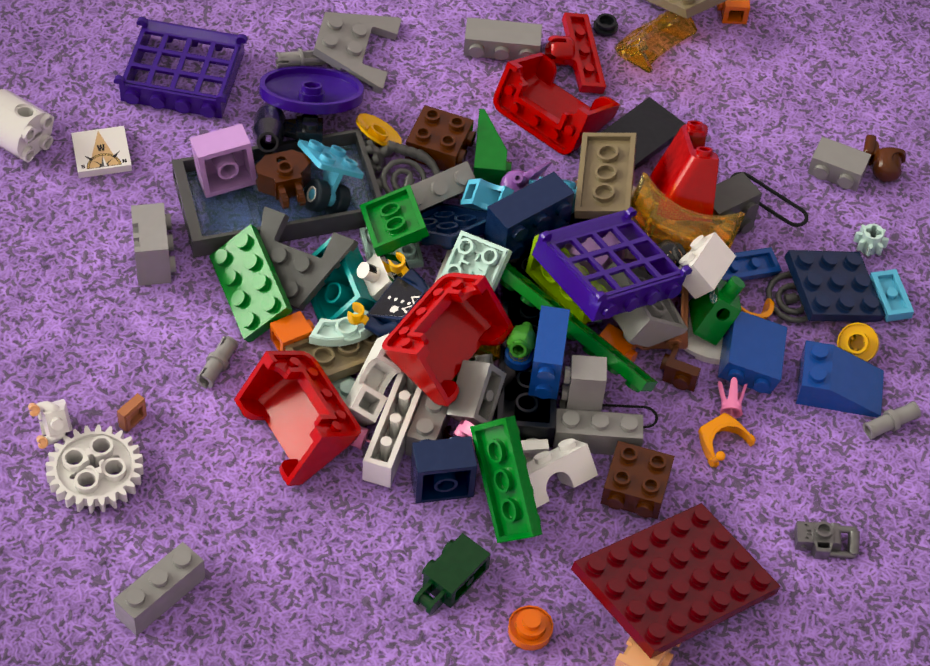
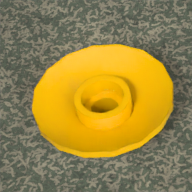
(377, 129)

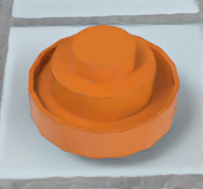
(530, 627)

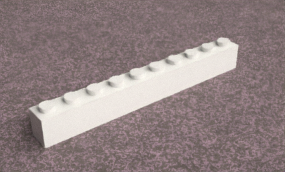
(390, 433)

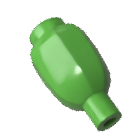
(521, 340)

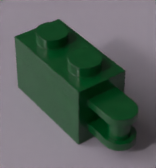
(452, 573)

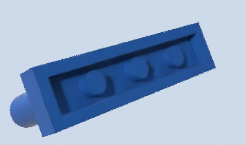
(753, 265)

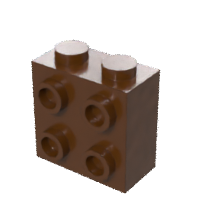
(442, 137)
(637, 480)

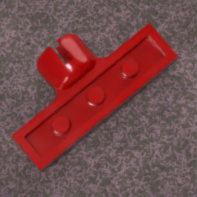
(579, 52)

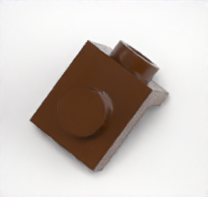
(679, 373)

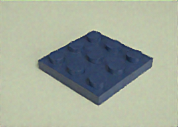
(447, 221)
(834, 286)

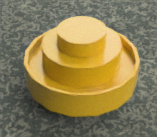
(859, 340)

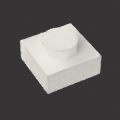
(534, 446)

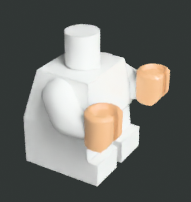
(54, 421)

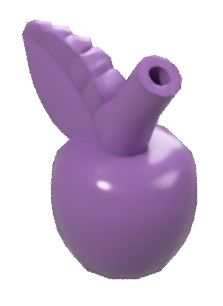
(519, 179)

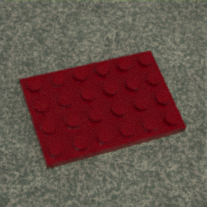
(675, 579)

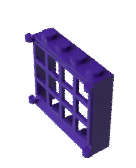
(172, 97)
(598, 304)

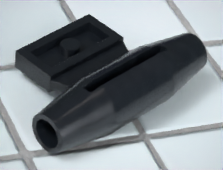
(272, 121)

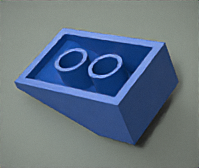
(838, 381)

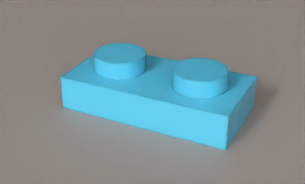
(892, 295)

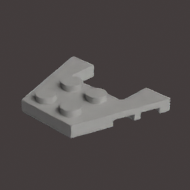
(344, 42)

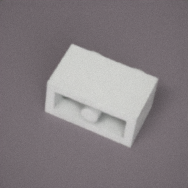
(709, 262)

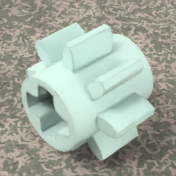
(871, 239)

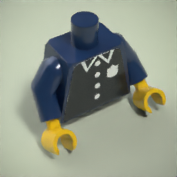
(394, 303)

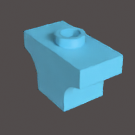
(481, 194)

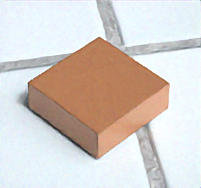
(132, 413)

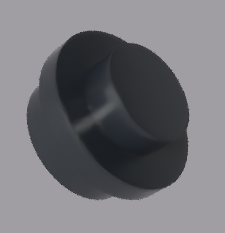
(605, 25)

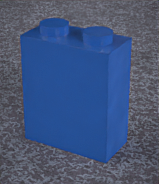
(549, 352)
(753, 353)

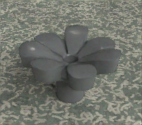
(378, 154)

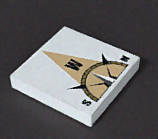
(101, 151)

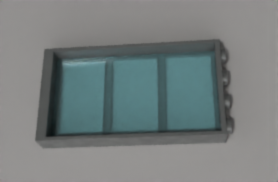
(219, 218)

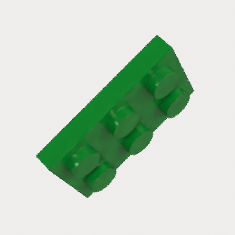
(394, 220)

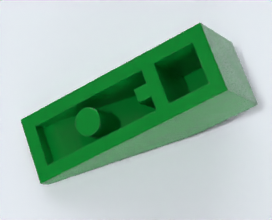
(490, 152)

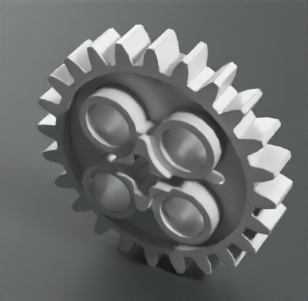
(94, 469)

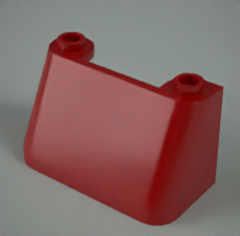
(545, 109)
(688, 170)
(444, 330)
(301, 411)

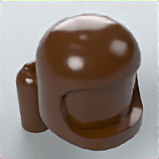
(885, 161)

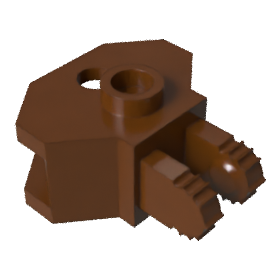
(284, 178)

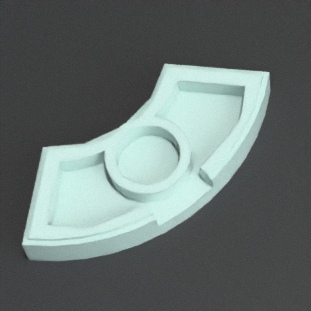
(338, 332)

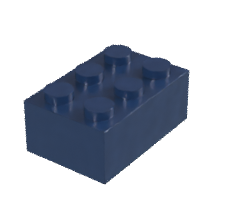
(529, 212)

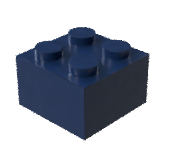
(443, 469)

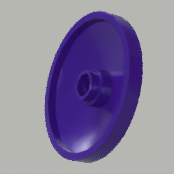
(311, 90)

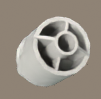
(23, 126)

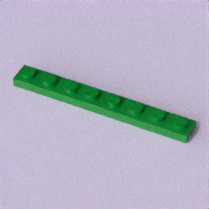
(577, 330)

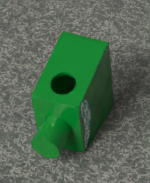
(716, 310)

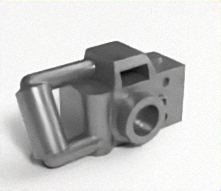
(825, 539)

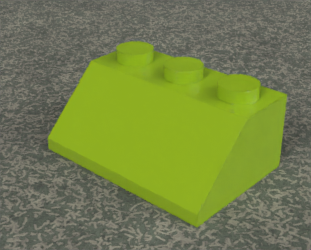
(552, 288)

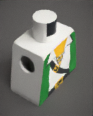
(378, 274)

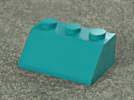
(341, 288)

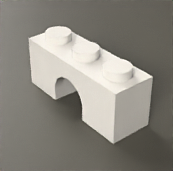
(367, 393)
(569, 460)

